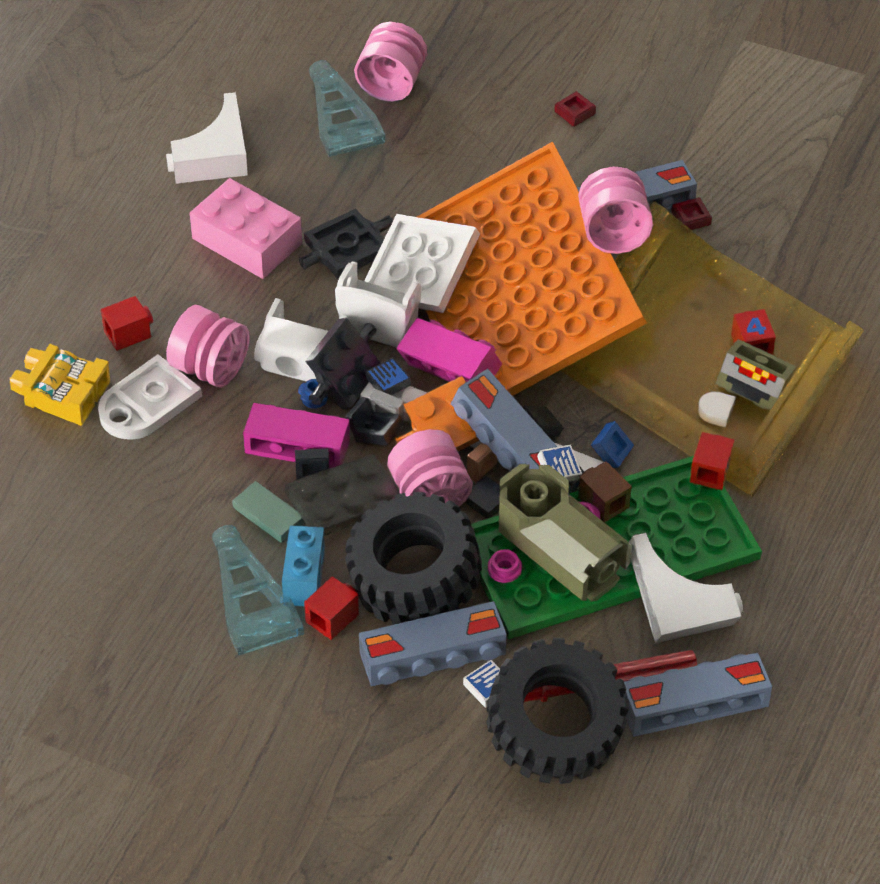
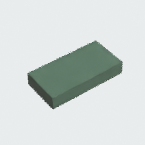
(267, 511)

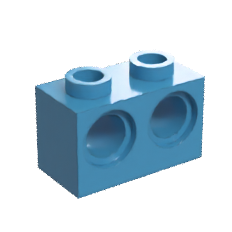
(303, 563)

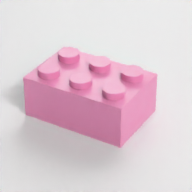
(246, 228)

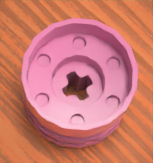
(390, 61)
(615, 210)
(208, 346)
(430, 465)

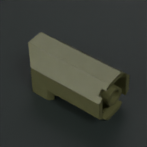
(560, 531)

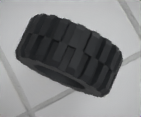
(405, 524)
(564, 667)

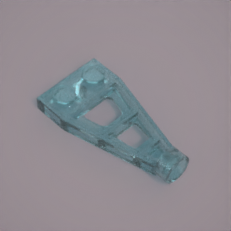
(349, 135)
(263, 626)

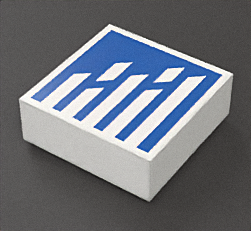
(562, 460)
(481, 681)

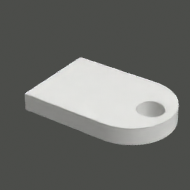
(146, 399)

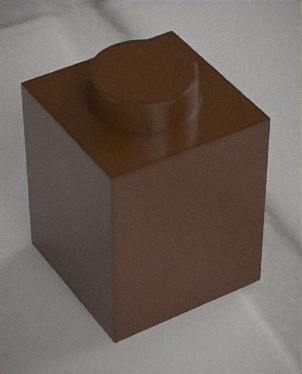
(605, 490)

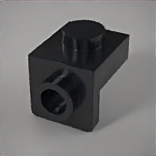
(373, 426)

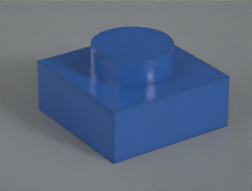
(612, 444)

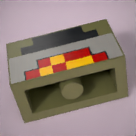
(754, 374)

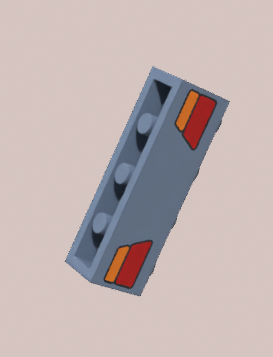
(668, 184)
(500, 421)
(432, 644)
(697, 693)

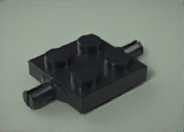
(344, 241)
(342, 363)

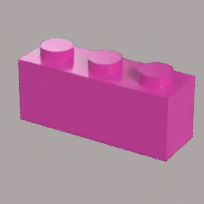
(445, 352)
(281, 431)

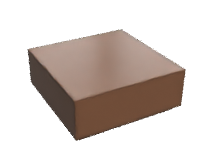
(480, 462)

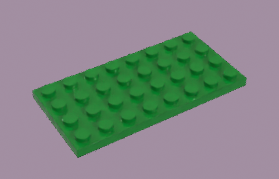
(687, 524)

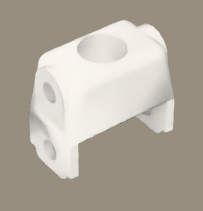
(384, 308)
(287, 344)

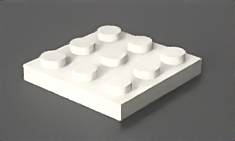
(424, 253)

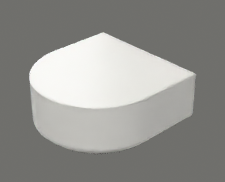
(716, 408)

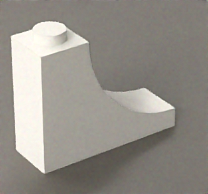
(213, 151)
(676, 604)

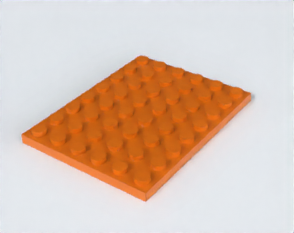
(533, 273)

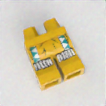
(61, 383)

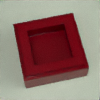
(575, 108)
(692, 213)

